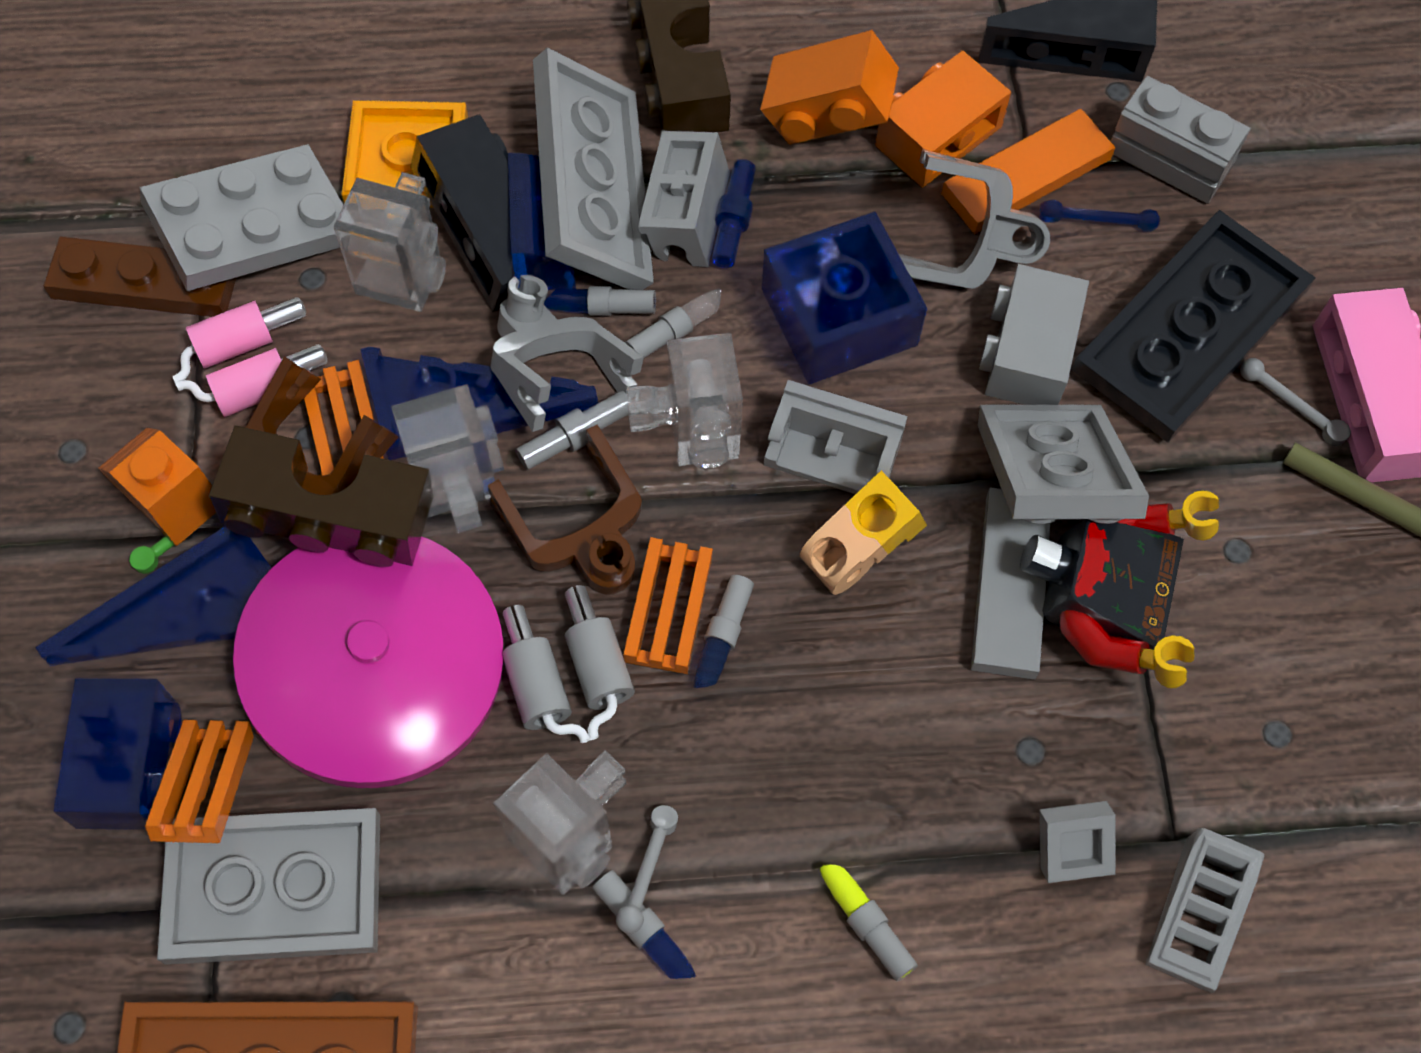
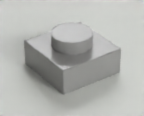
(1077, 841)

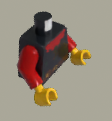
(1117, 586)

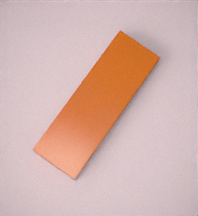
(1034, 166)

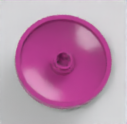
(368, 665)

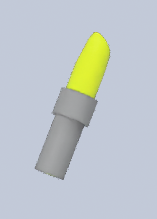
(868, 921)

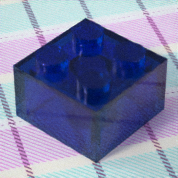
(842, 297)

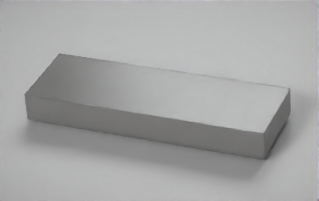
(1008, 599)

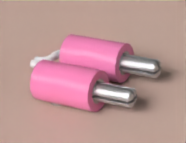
(235, 334)

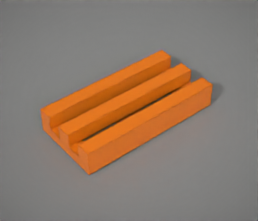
(333, 382)
(678, 557)
(176, 774)

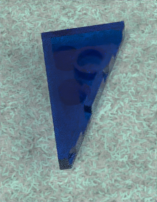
(401, 380)
(178, 605)

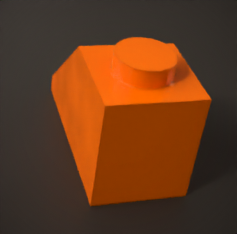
(162, 484)

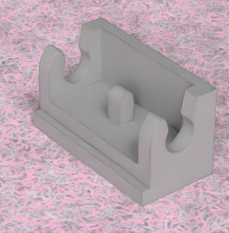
(685, 195)
(832, 438)

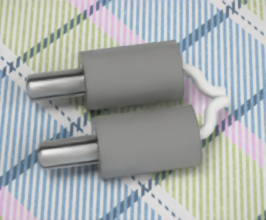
(537, 679)

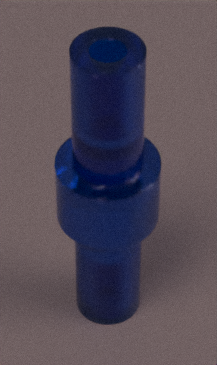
(734, 213)

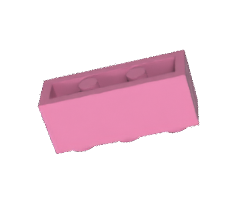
(1375, 376)

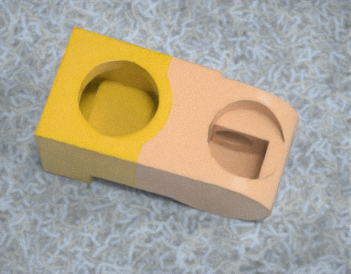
(861, 534)

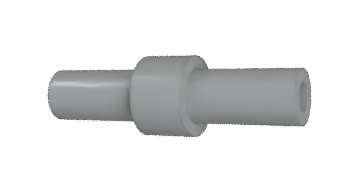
(571, 430)

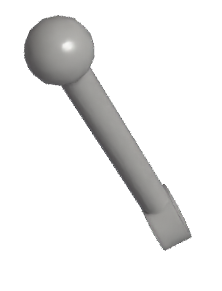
(1334, 431)
(663, 823)

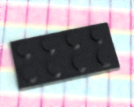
(1192, 325)

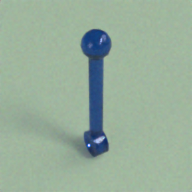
(1053, 211)

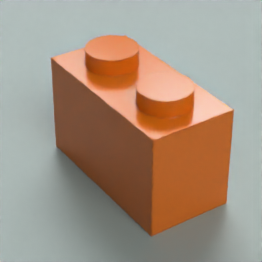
(830, 88)
(944, 113)

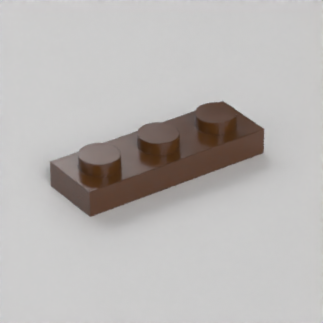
(128, 278)

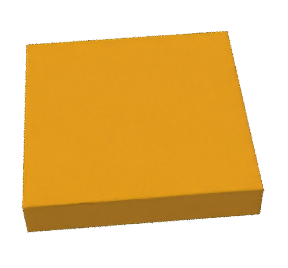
(386, 134)

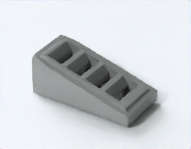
(1227, 855)

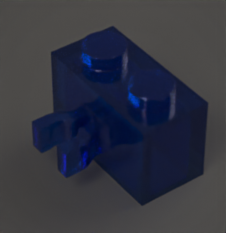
(115, 752)

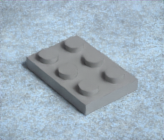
(244, 216)
(1061, 463)
(273, 889)

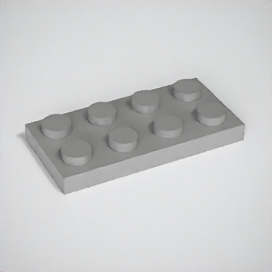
(590, 172)

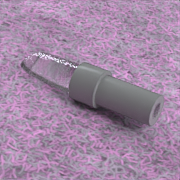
(676, 323)

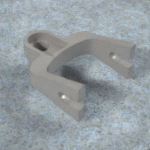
(997, 230)
(533, 331)

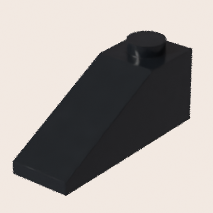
(1075, 37)
(470, 193)

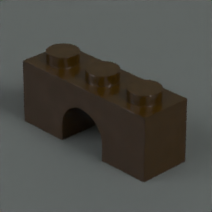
(686, 87)
(373, 517)

